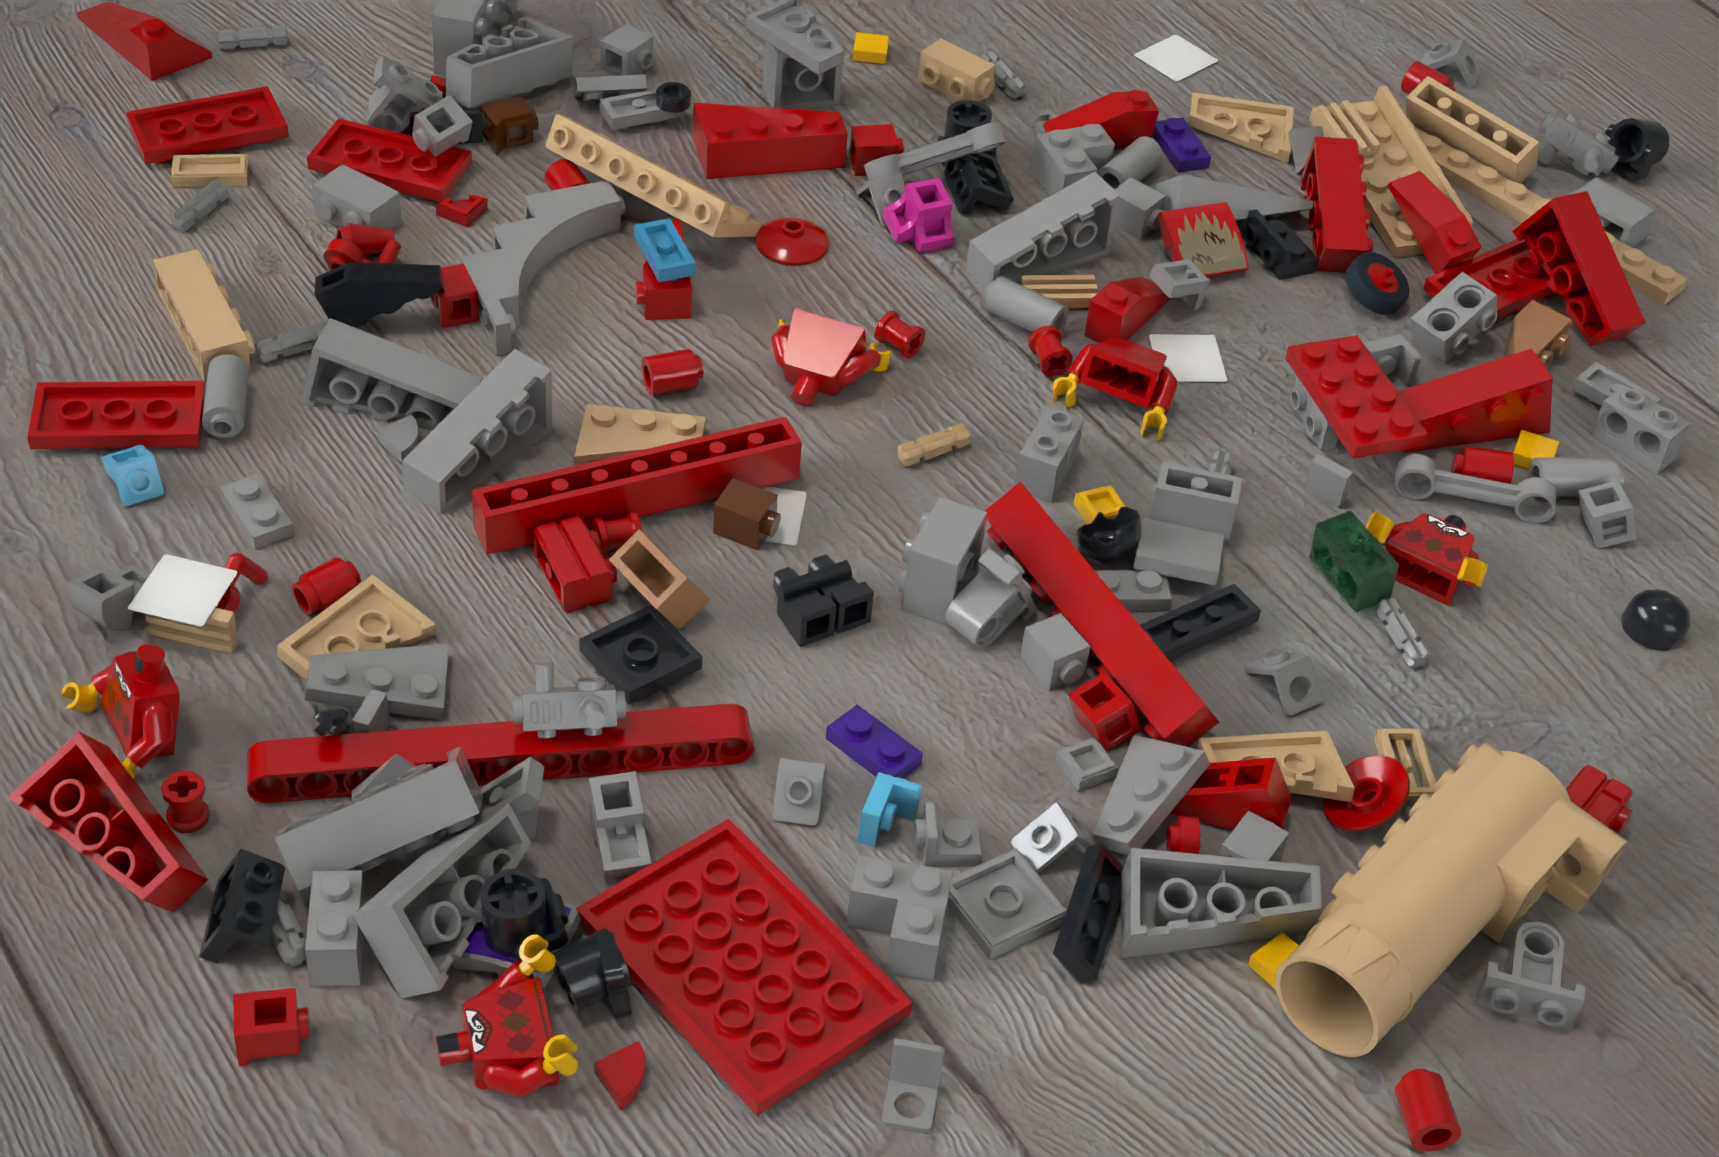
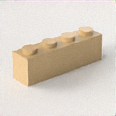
(1472, 130)
(201, 309)

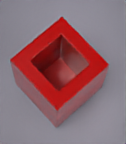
(871, 143)

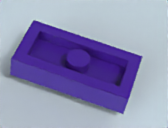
(1181, 145)
(873, 744)

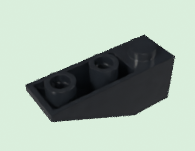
(369, 289)

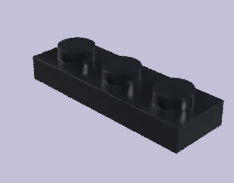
(1202, 621)
(1090, 914)

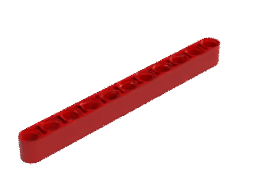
(640, 743)

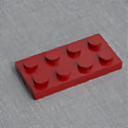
(207, 124)
(390, 159)
(1503, 271)
(1356, 397)
(116, 414)

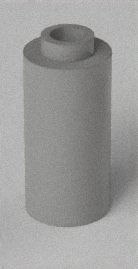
(1134, 161)
(1023, 305)
(225, 396)
(1576, 474)

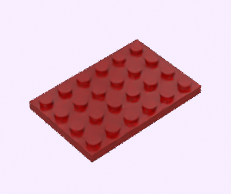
(745, 965)

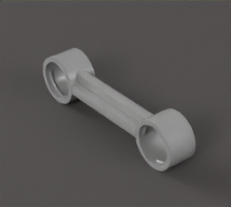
(973, 141)
(1475, 488)

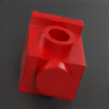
(457, 298)
(1105, 711)
(268, 1024)

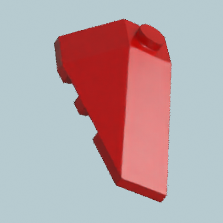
(144, 40)

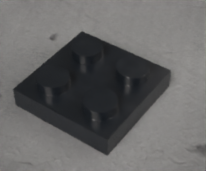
(640, 653)

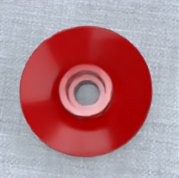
(792, 241)
(1378, 794)

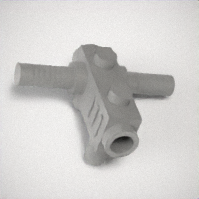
(1587, 149)
(584, 706)

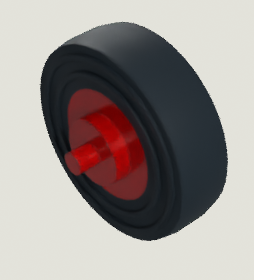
(1377, 283)

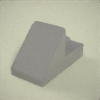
(521, 789)

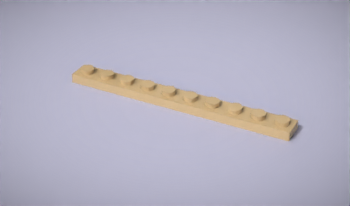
(1520, 203)

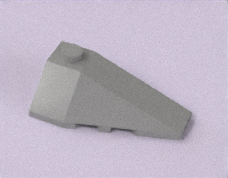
(1193, 191)

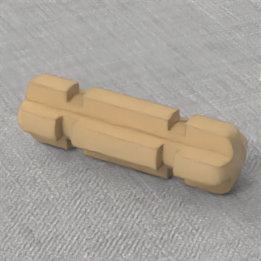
(933, 445)

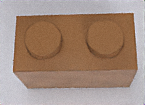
(659, 579)

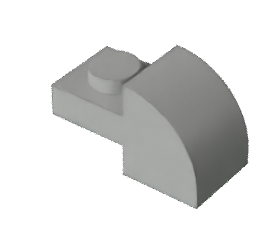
(107, 595)
(618, 824)

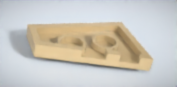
(1244, 122)
(620, 431)
(361, 620)
(1305, 759)

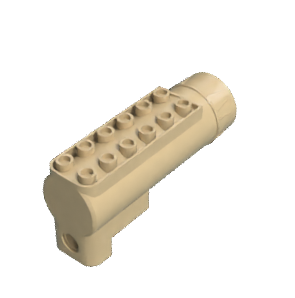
(1456, 868)

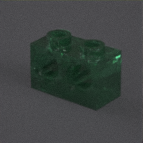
(1353, 561)

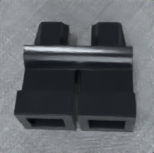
(821, 600)

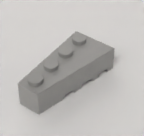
(509, 64)
(1050, 235)
(382, 378)
(482, 433)
(383, 820)
(1211, 901)
(434, 904)

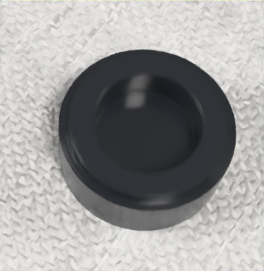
(673, 97)

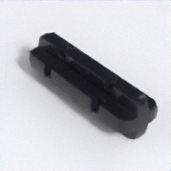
(331, 722)

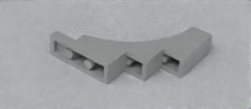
(524, 247)

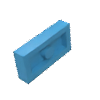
(664, 250)

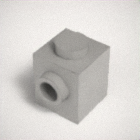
(626, 51)

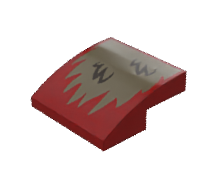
(1206, 237)

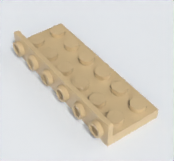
(1398, 156)
(649, 180)

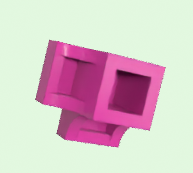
(922, 216)

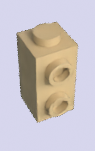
(956, 72)

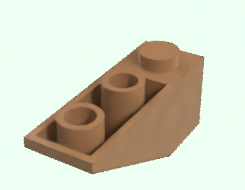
(1541, 330)

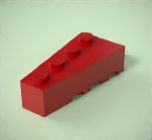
(766, 140)
(1338, 209)
(1582, 267)
(1484, 402)
(107, 817)

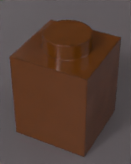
(746, 514)

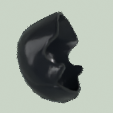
(1111, 537)
(1656, 619)

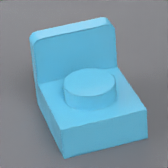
(134, 474)
(887, 799)

